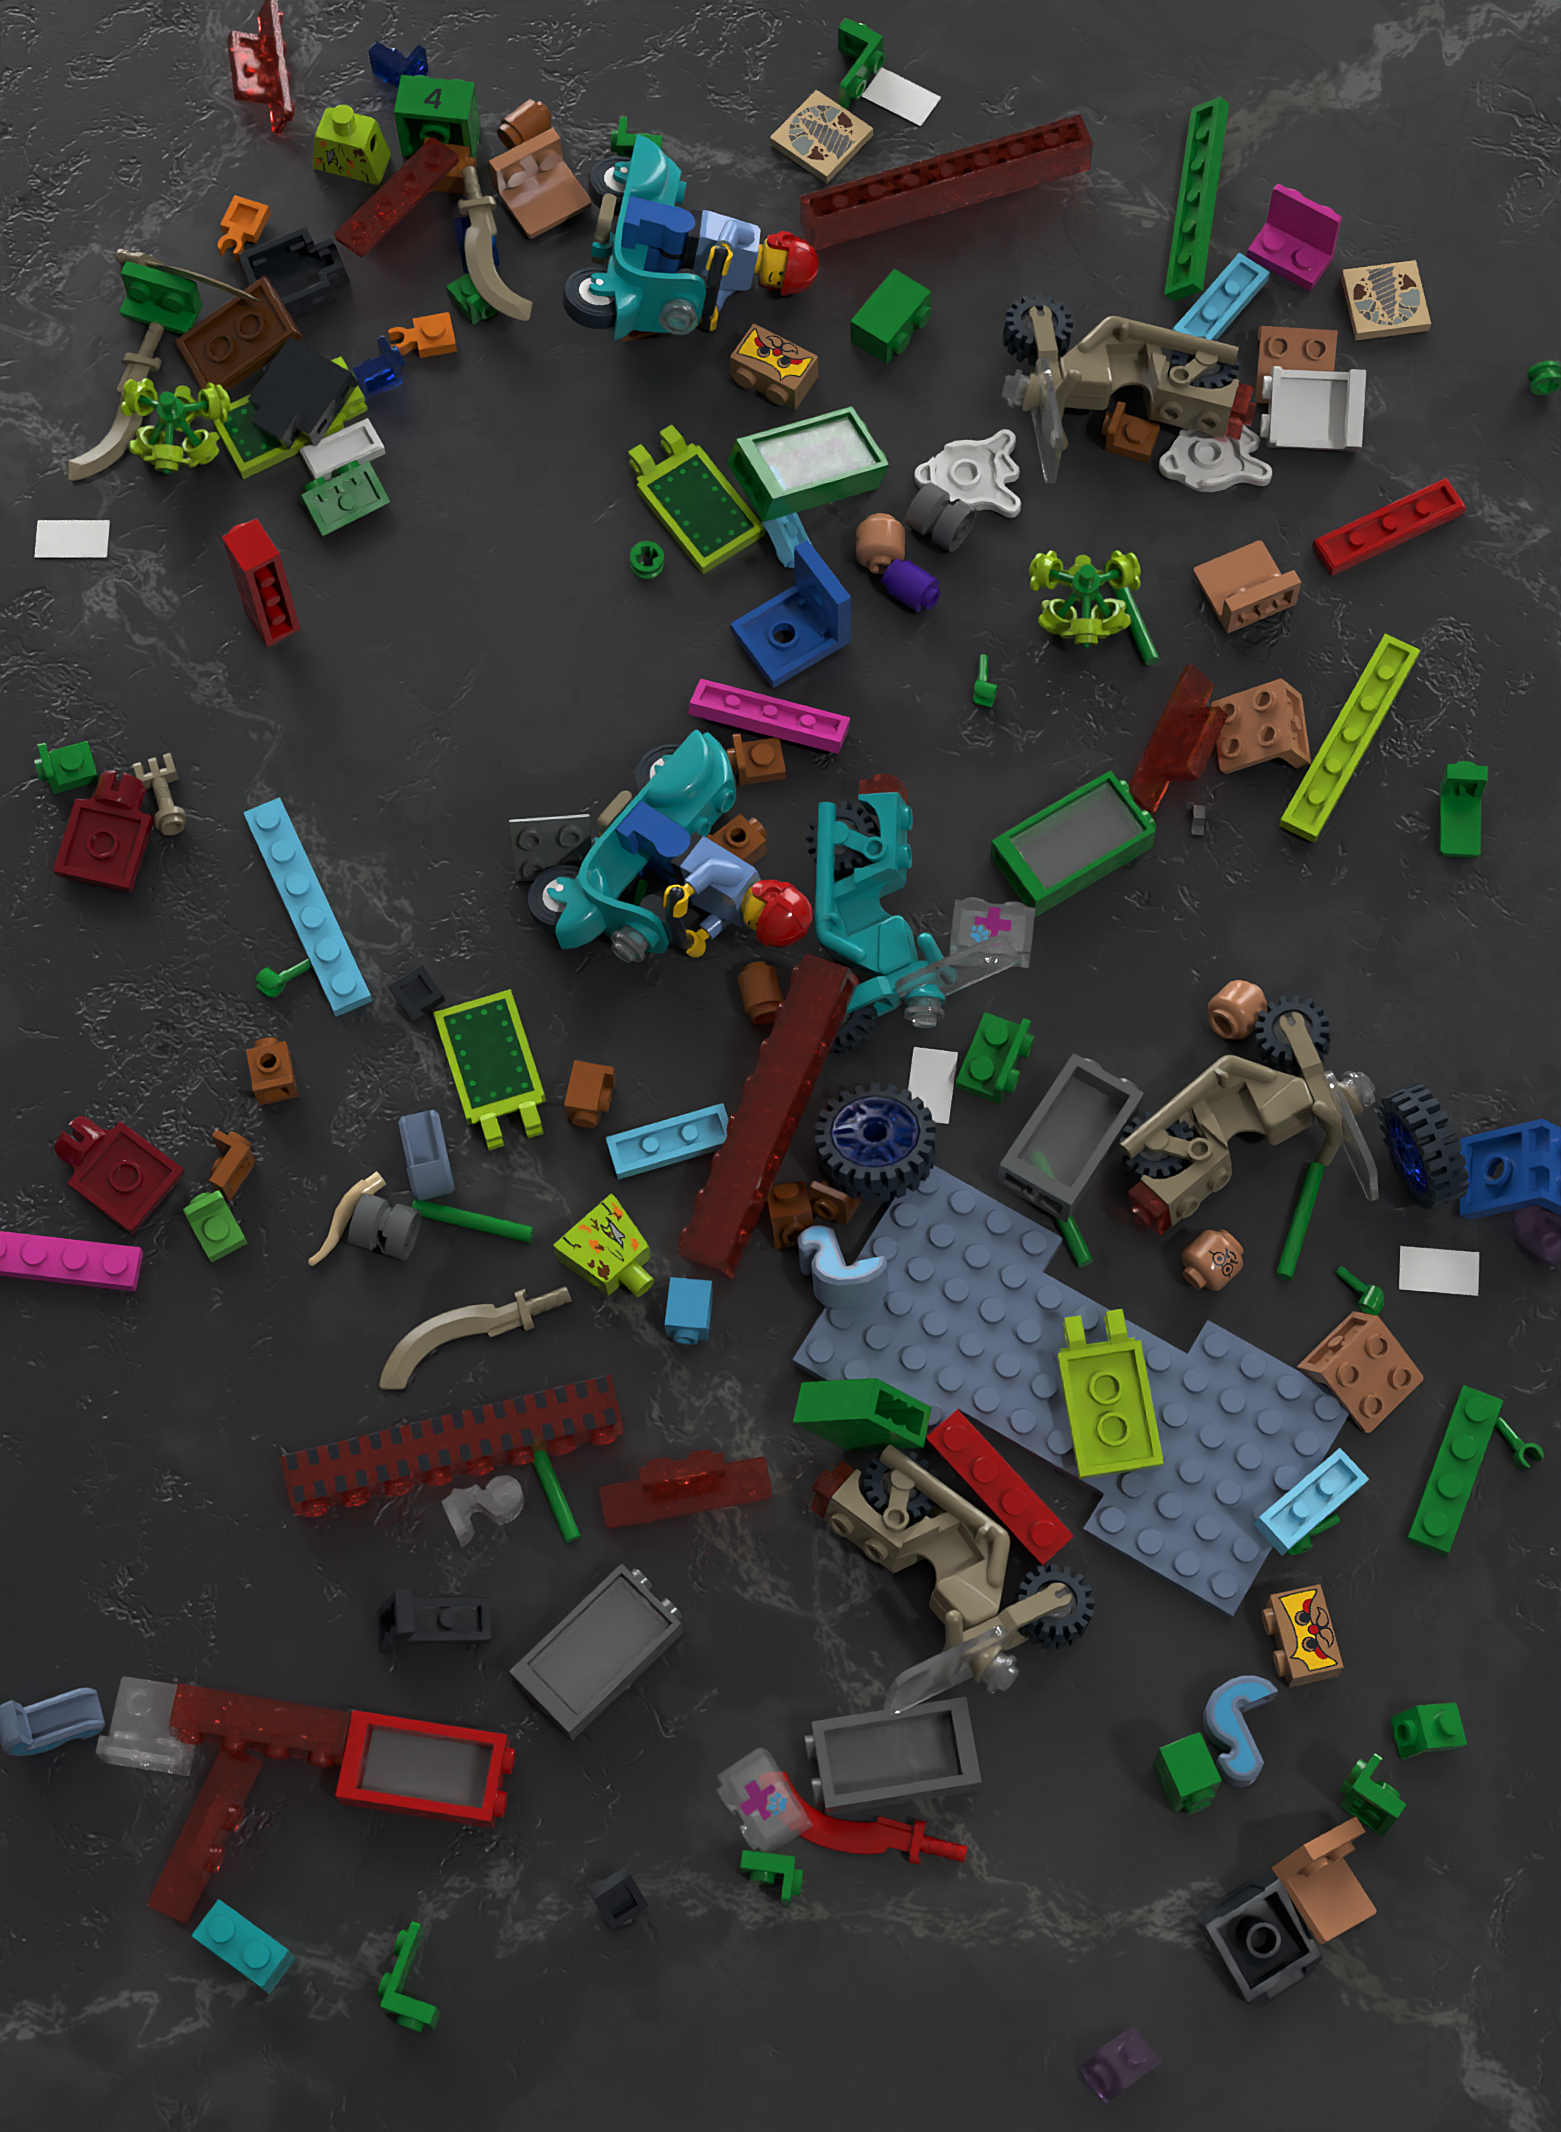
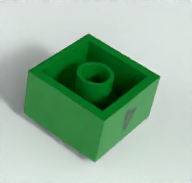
(437, 111)

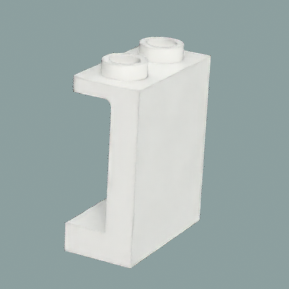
(1314, 409)

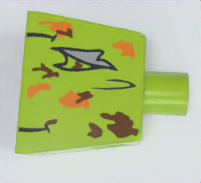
(350, 146)
(607, 1250)

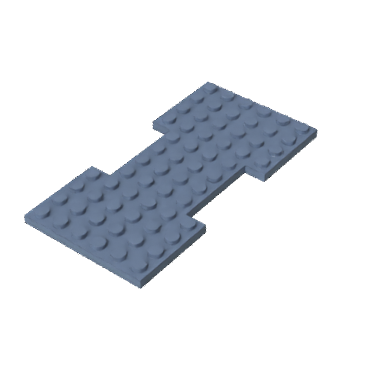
(980, 1333)

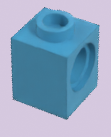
(688, 1310)

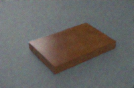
(238, 337)

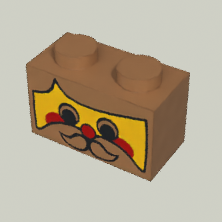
(774, 367)
(1302, 1636)

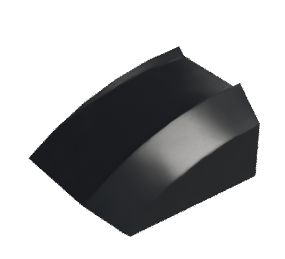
(1260, 1939)

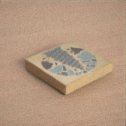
(821, 136)
(1385, 300)

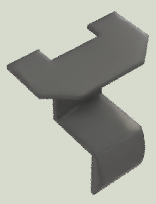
(1198, 817)

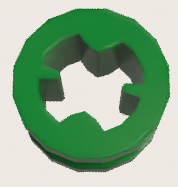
(1545, 377)
(653, 550)

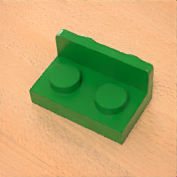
(160, 298)
(344, 498)
(993, 1058)
(1372, 1803)

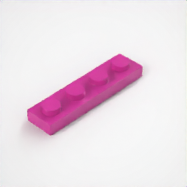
(769, 716)
(69, 1261)

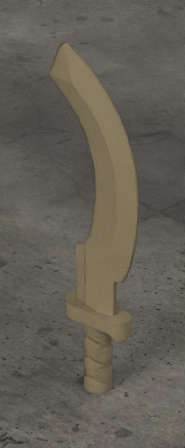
(479, 251)
(123, 255)
(124, 427)
(461, 1323)

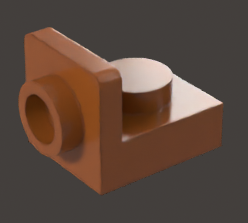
(1129, 435)
(756, 760)
(230, 1171)

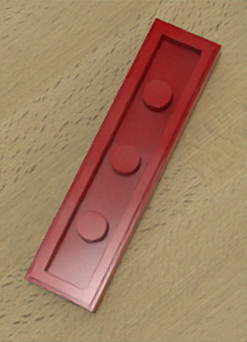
(1389, 526)

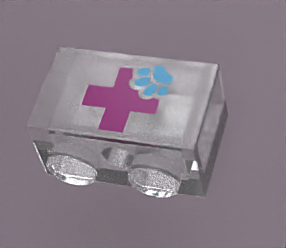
(978, 920)
(763, 1801)

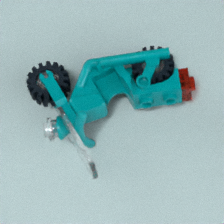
(865, 936)

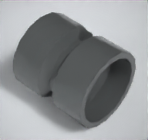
(944, 519)
(382, 1226)

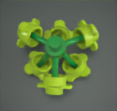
(177, 413)
(1084, 581)

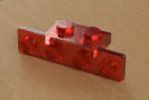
(260, 66)
(397, 197)
(1179, 741)
(685, 1488)
(203, 1838)

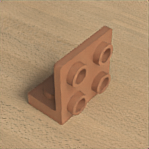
(538, 184)
(1294, 350)
(1246, 586)
(1263, 726)
(1363, 1369)
(1324, 1884)

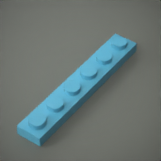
(307, 907)

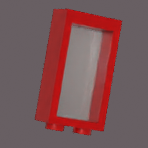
(425, 1769)

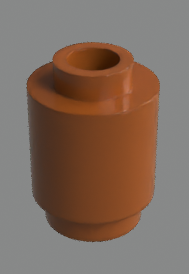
(524, 124)
(760, 991)

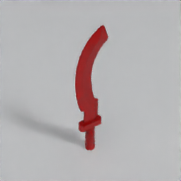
(875, 1836)

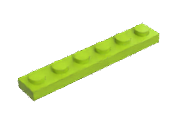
(1349, 738)

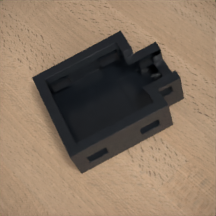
(298, 270)
(300, 395)

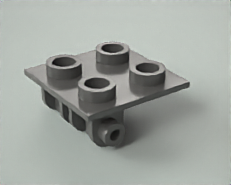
(549, 843)

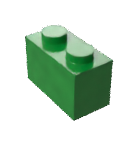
(891, 316)
(1187, 1774)

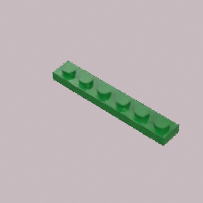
(1196, 199)

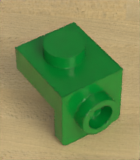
(1428, 1729)

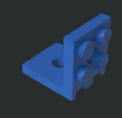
(812, 610)
(1530, 1169)

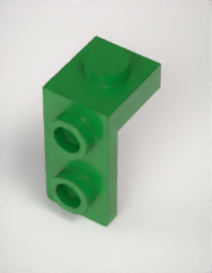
(865, 46)
(1461, 809)
(410, 2012)

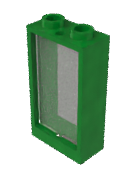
(807, 463)
(1073, 843)

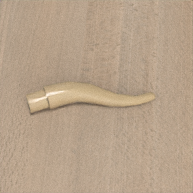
(345, 1211)

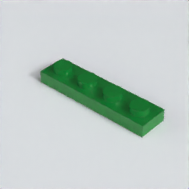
(1454, 1471)

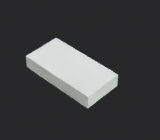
(342, 447)

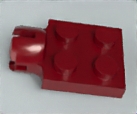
(106, 835)
(117, 1171)

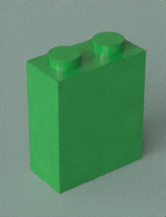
(862, 1414)

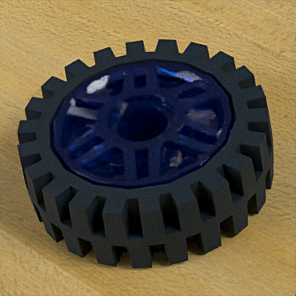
(875, 1142)
(1423, 1147)

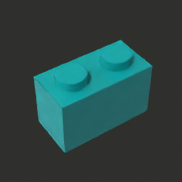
(243, 1946)

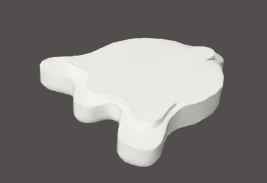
(1214, 462)
(976, 473)

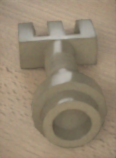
(169, 818)

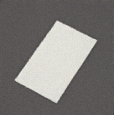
(901, 96)
(72, 538)
(933, 1080)
(1439, 1270)

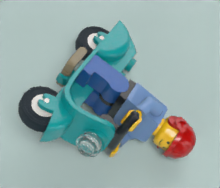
(668, 263)
(666, 831)

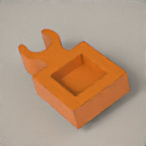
(242, 223)
(430, 335)

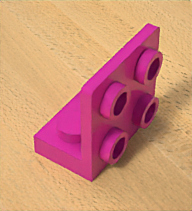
(1297, 238)

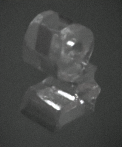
(499, 1502)

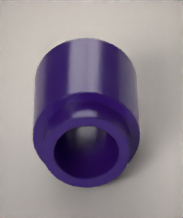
(911, 585)

